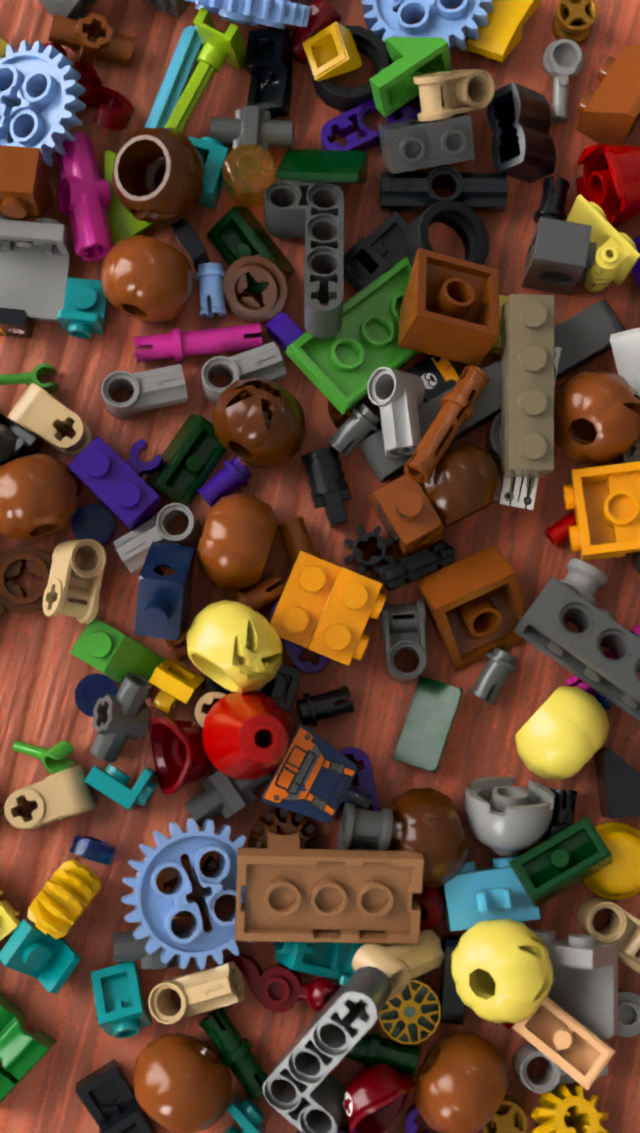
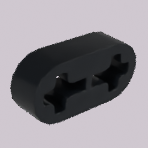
(451, 1004)

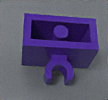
(120, 482)

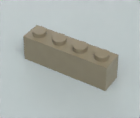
(527, 386)

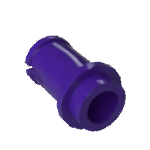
(225, 481)

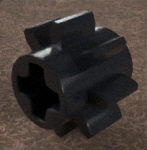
(362, 542)

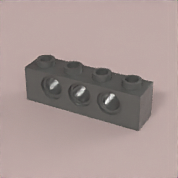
(581, 651)

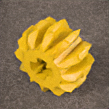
(64, 899)
(568, 1106)

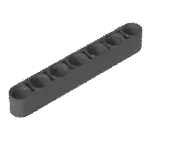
(581, 341)

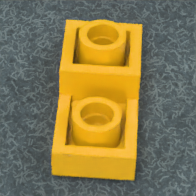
(503, 29)

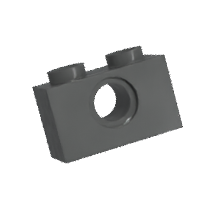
(428, 144)
(558, 256)

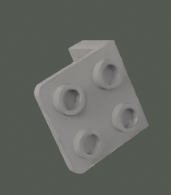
(34, 266)
(585, 979)

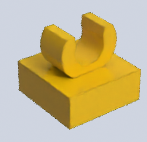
(175, 684)

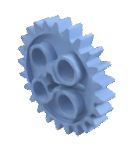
(254, 12)
(434, 18)
(38, 99)
(157, 908)

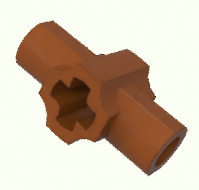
(74, 34)

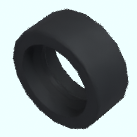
(349, 98)
(457, 216)

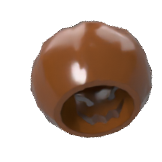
(147, 279)
(605, 402)
(36, 497)
(236, 541)
(182, 1083)
(460, 1084)

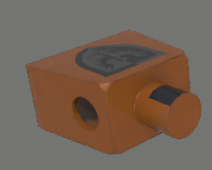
(406, 515)

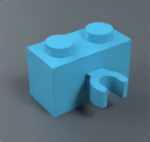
(486, 895)

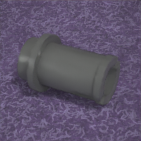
(355, 429)
(494, 675)

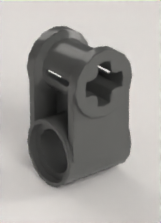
(404, 630)
(365, 829)

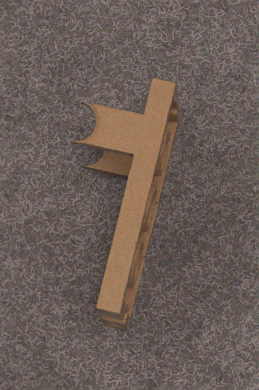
(327, 894)

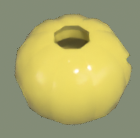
(234, 646)
(563, 734)
(502, 970)

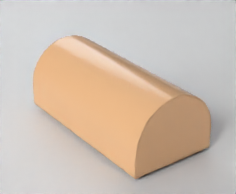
(566, 1042)

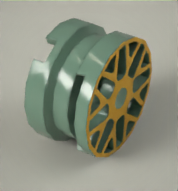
(411, 1013)

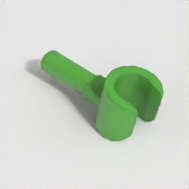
(32, 377)
(52, 759)

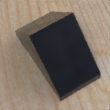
(617, 785)

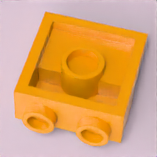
(605, 510)
(327, 608)

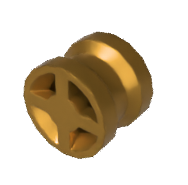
(570, 11)
(510, 1122)

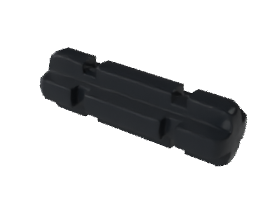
(416, 566)

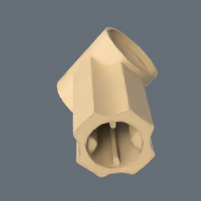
(401, 961)
(198, 993)

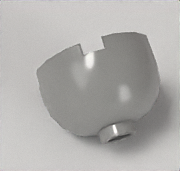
(508, 815)

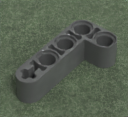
(317, 214)
(301, 1078)

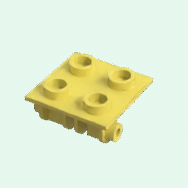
(614, 250)

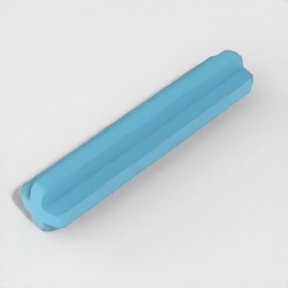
(176, 77)

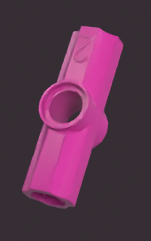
(84, 198)

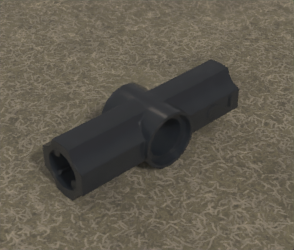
(415, 190)

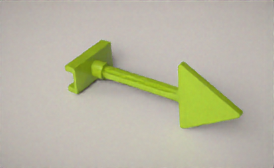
(217, 49)

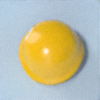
(622, 876)

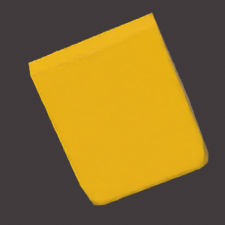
(332, 52)

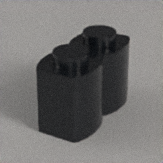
(521, 133)

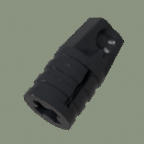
(327, 483)

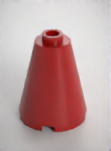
(611, 180)
(231, 732)

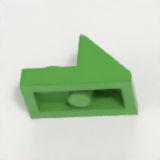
(408, 58)
(114, 652)

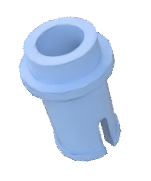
(211, 292)

